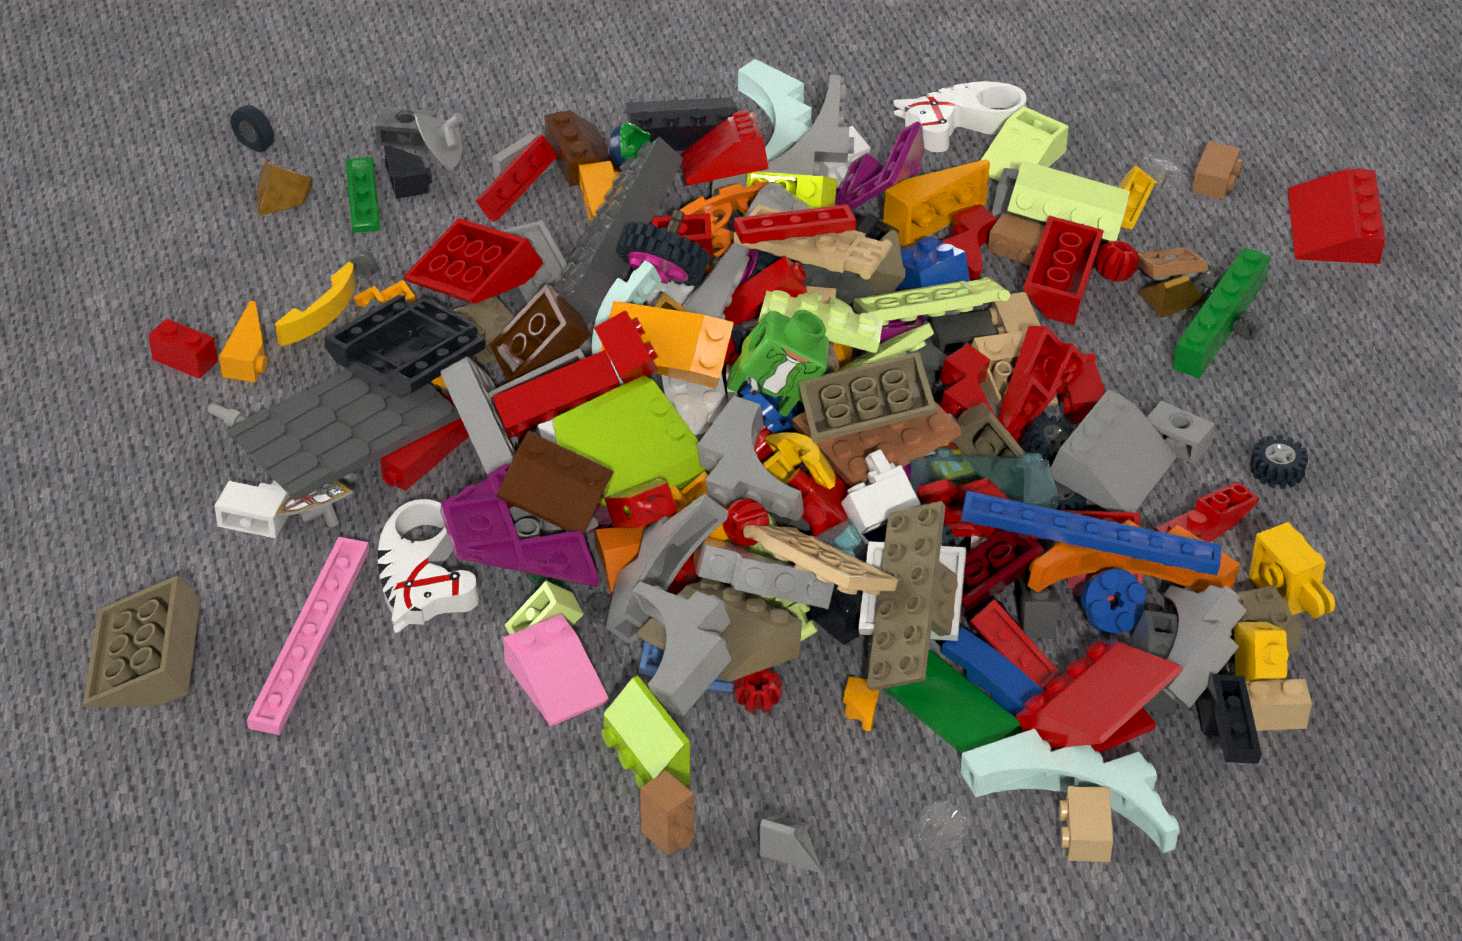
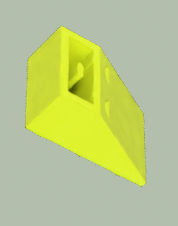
(814, 190)

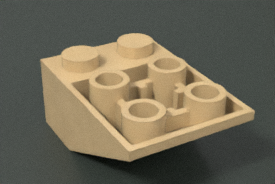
(1003, 355)

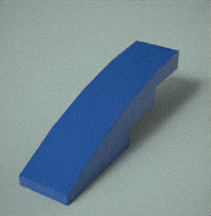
(991, 671)

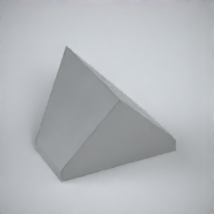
(788, 842)

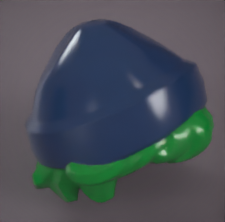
(626, 142)

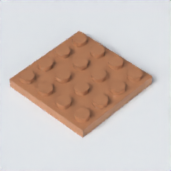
(897, 441)

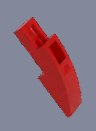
(1215, 512)

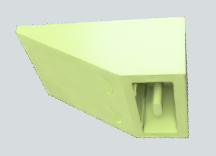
(1027, 138)

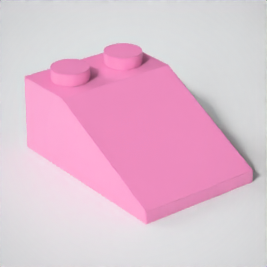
(554, 669)

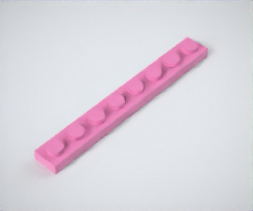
(308, 636)

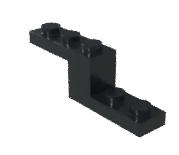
(1228, 713)

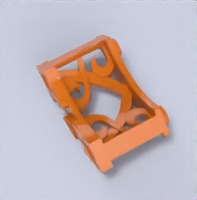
(729, 199)

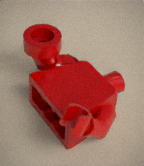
(820, 505)

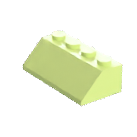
(1051, 192)

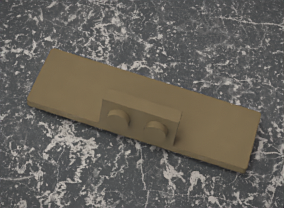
(920, 601)

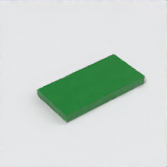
(955, 707)

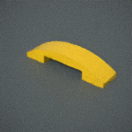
(300, 325)
(800, 448)

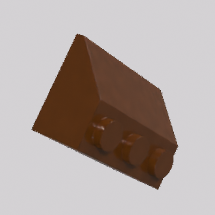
(575, 143)
(539, 334)
(555, 483)

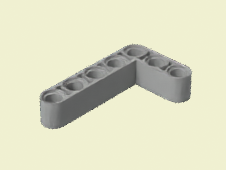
(469, 391)

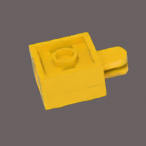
(1294, 568)

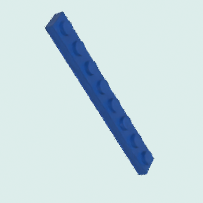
(1091, 533)

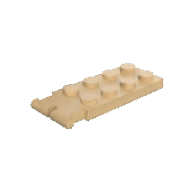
(832, 251)
(822, 559)

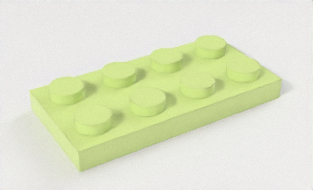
(894, 347)

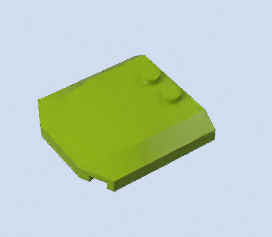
(634, 435)

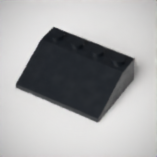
(680, 121)

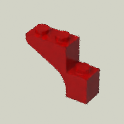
(969, 233)
(963, 375)

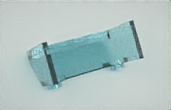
(1019, 479)

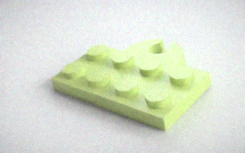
(840, 321)

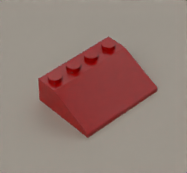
(726, 151)
(1337, 218)
(475, 263)
(1096, 695)

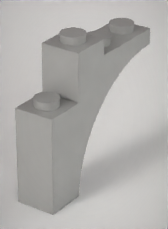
(735, 468)
(661, 556)
(759, 574)
(1202, 638)
(693, 644)

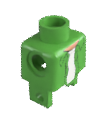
(781, 354)

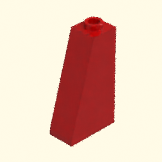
(749, 296)
(414, 460)

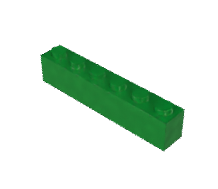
(1216, 317)

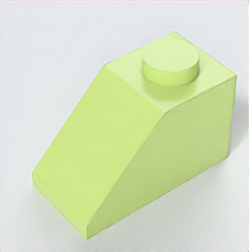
(545, 604)

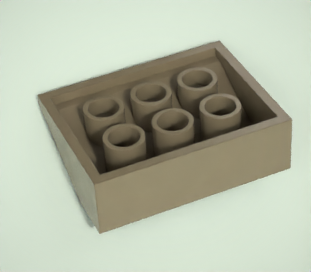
(867, 397)
(754, 638)
(144, 647)

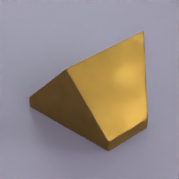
(280, 189)
(1172, 296)

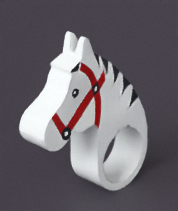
(961, 106)
(412, 572)

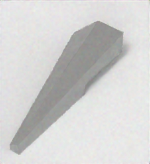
(718, 286)

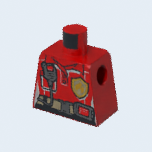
(645, 502)

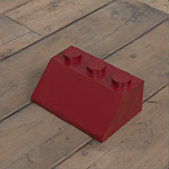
(995, 566)

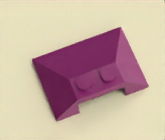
(869, 178)

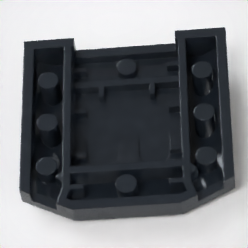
(404, 343)

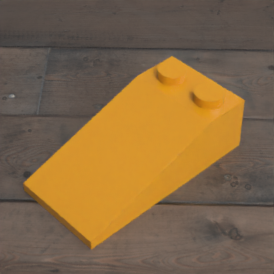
(930, 200)
(686, 343)

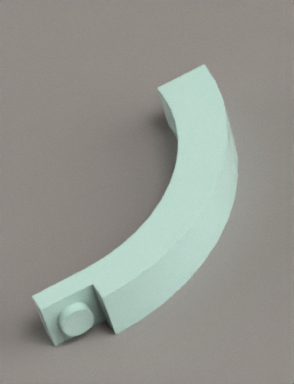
(635, 291)

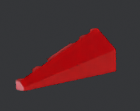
(1038, 373)

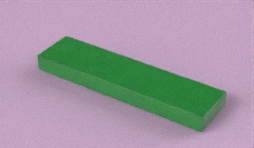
(362, 194)

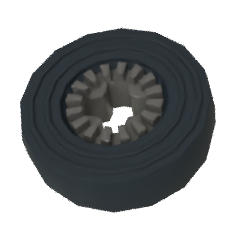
(252, 128)

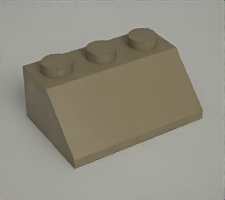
(985, 434)

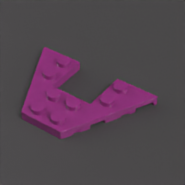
(485, 534)

